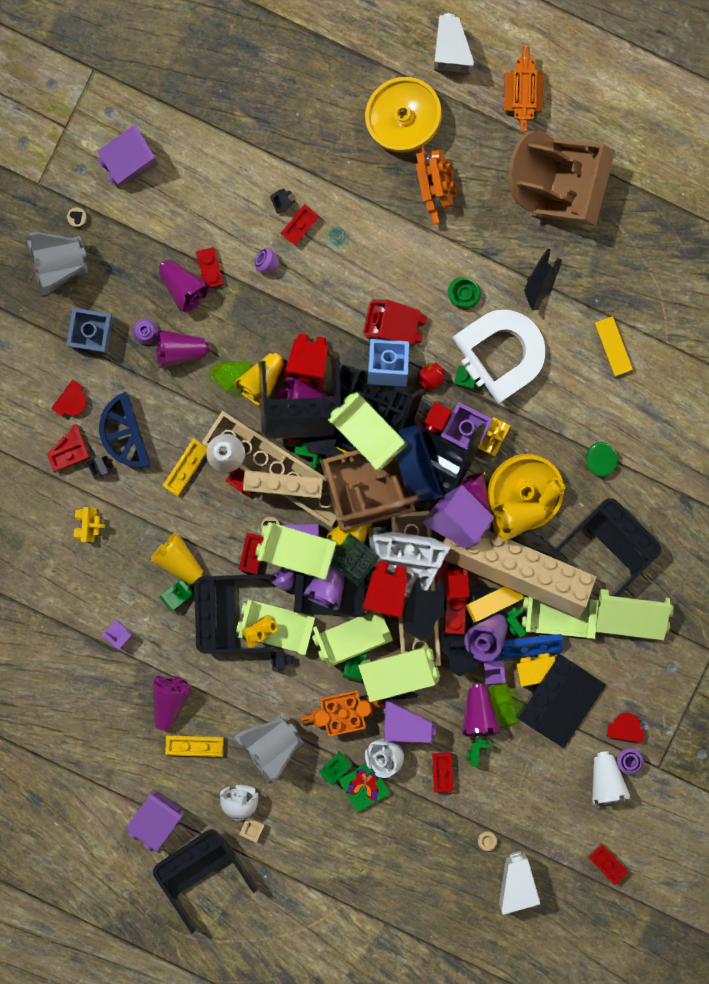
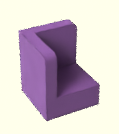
(117, 634)
(494, 672)

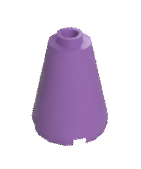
(327, 591)
(487, 638)

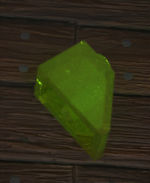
(227, 372)
(503, 705)

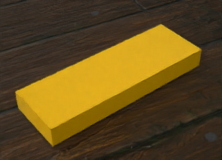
(613, 346)
(185, 467)
(493, 602)
(194, 745)

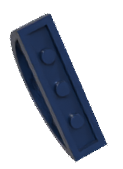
(131, 422)
(417, 466)

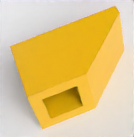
(534, 670)

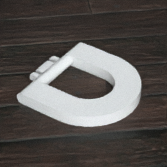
(509, 322)

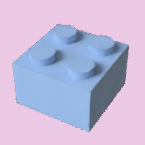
(388, 362)

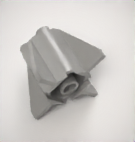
(56, 260)
(270, 745)

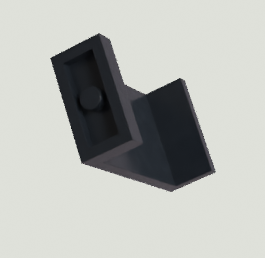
(351, 602)

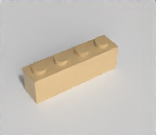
(283, 484)

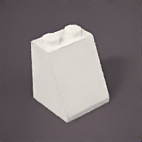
(452, 47)
(518, 885)

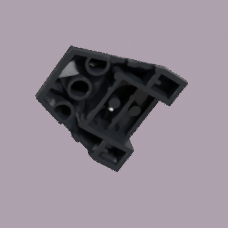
(386, 400)

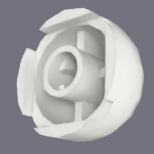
(384, 757)
(239, 802)

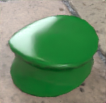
(464, 293)
(601, 459)

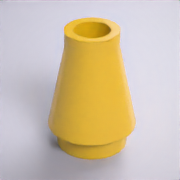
(552, 491)

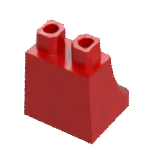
(393, 321)
(307, 361)
(386, 591)

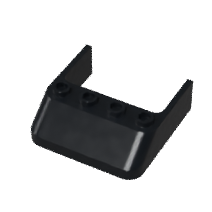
(298, 416)
(448, 460)
(622, 536)
(216, 614)
(192, 864)

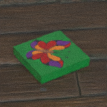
(363, 787)

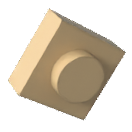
(252, 829)

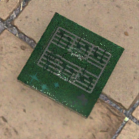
(354, 559)

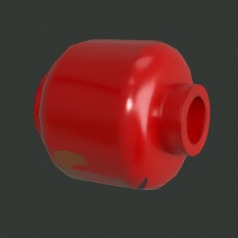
(431, 376)

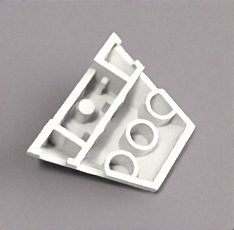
(417, 553)

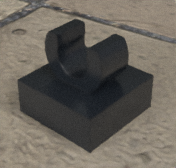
(281, 201)
(97, 466)
(279, 660)

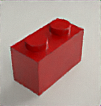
(437, 417)
(457, 582)

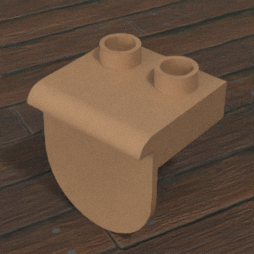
(560, 177)
(363, 493)

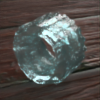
(334, 241)

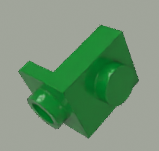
(464, 379)
(302, 450)
(176, 595)
(515, 627)
(352, 669)
(473, 753)
(335, 768)

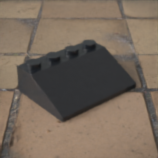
(561, 701)

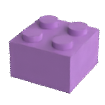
(462, 424)

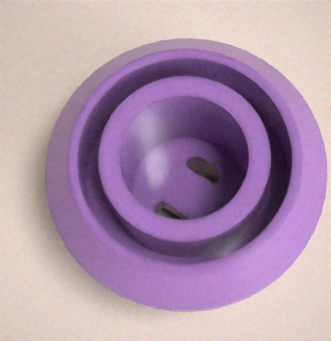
(266, 261)
(140, 336)
(284, 578)
(632, 766)

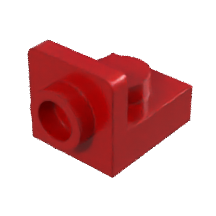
(236, 480)

